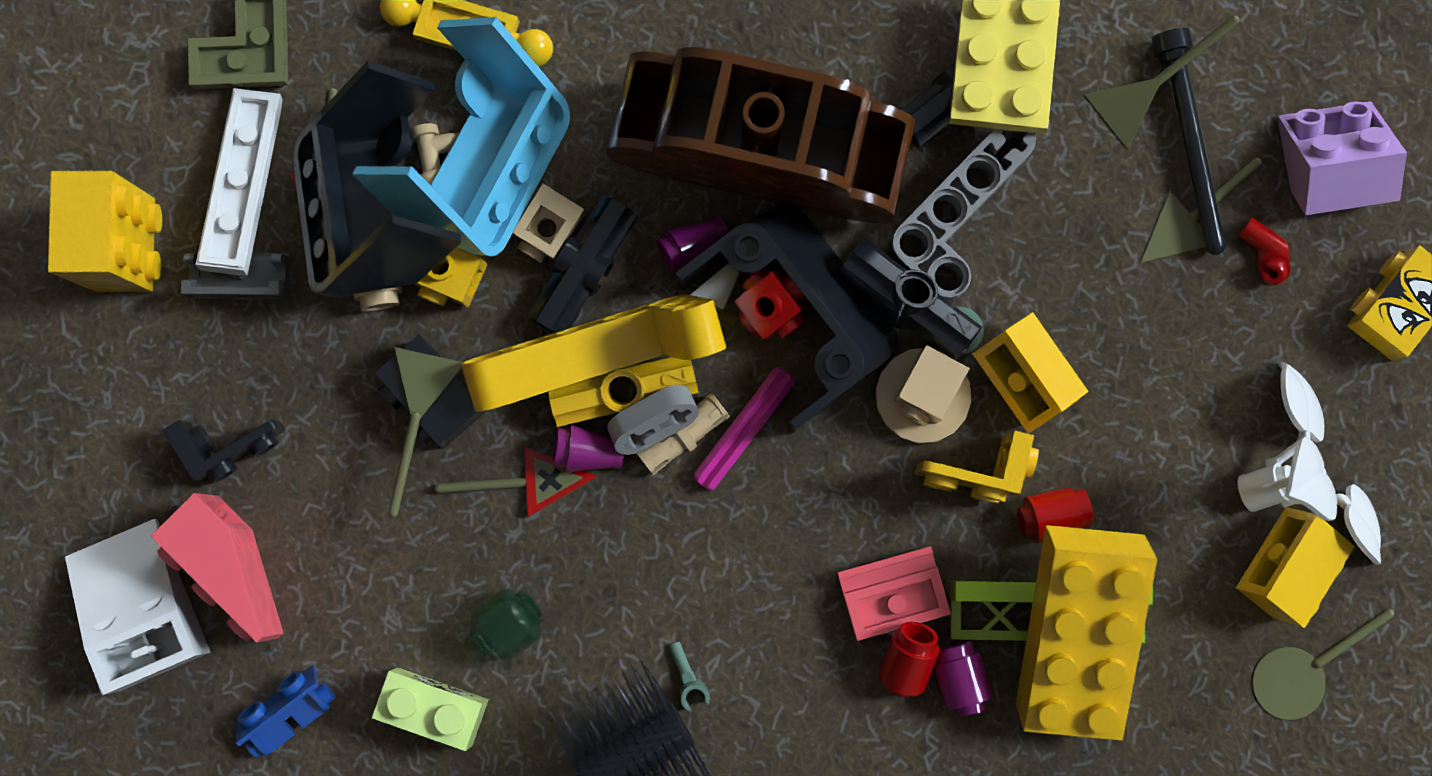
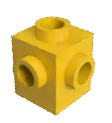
(457, 283)

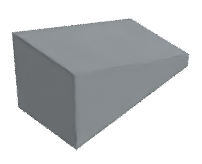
(719, 287)

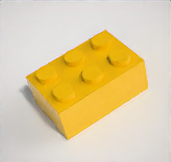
(103, 232)

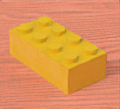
(1085, 632)

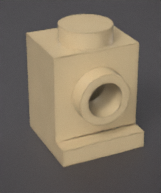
(547, 206)

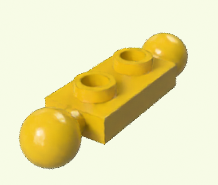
(431, 12)

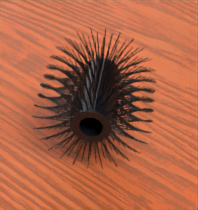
(637, 747)

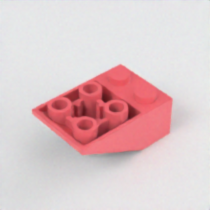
(225, 563)

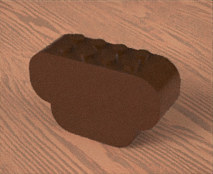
(762, 132)

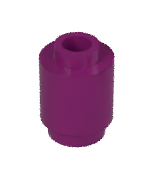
(962, 679)

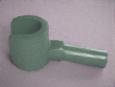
(687, 676)

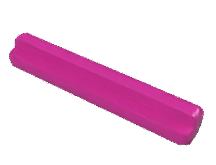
(744, 428)

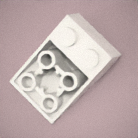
(132, 610)

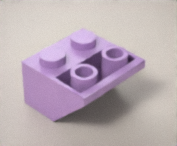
(1341, 157)

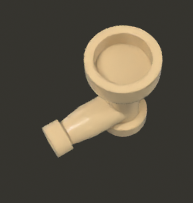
(429, 146)

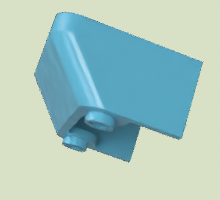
(499, 151)

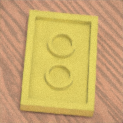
(1005, 64)

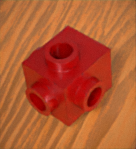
(787, 300)

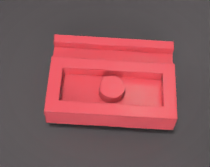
(893, 592)

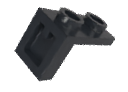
(195, 444)

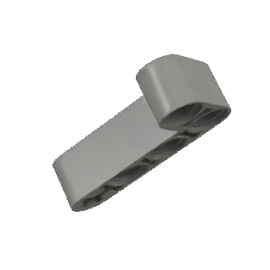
(966, 201)

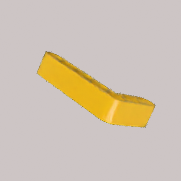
(673, 327)

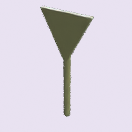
(1127, 104)
(423, 381)

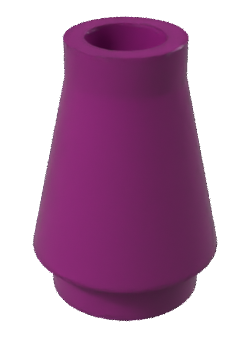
(688, 241)
(584, 450)

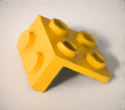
(1013, 464)

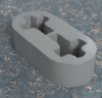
(652, 419)

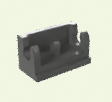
(266, 280)

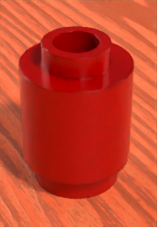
(1054, 508)
(909, 659)

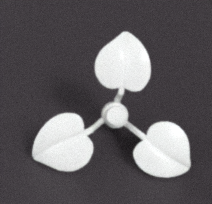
(1307, 478)

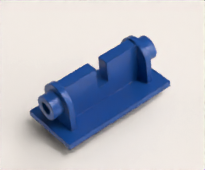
(266, 722)

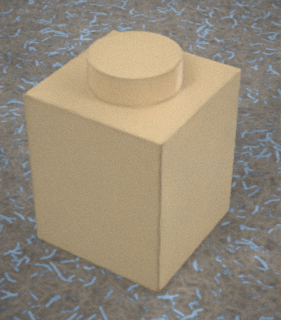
(930, 386)

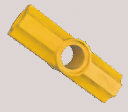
(593, 397)

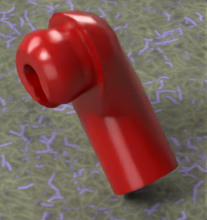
(1271, 251)

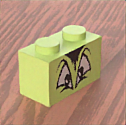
(430, 708)

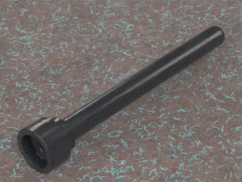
(1169, 47)

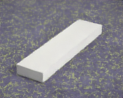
(239, 182)

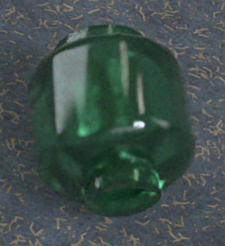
(506, 624)

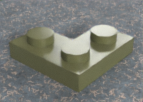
(251, 57)

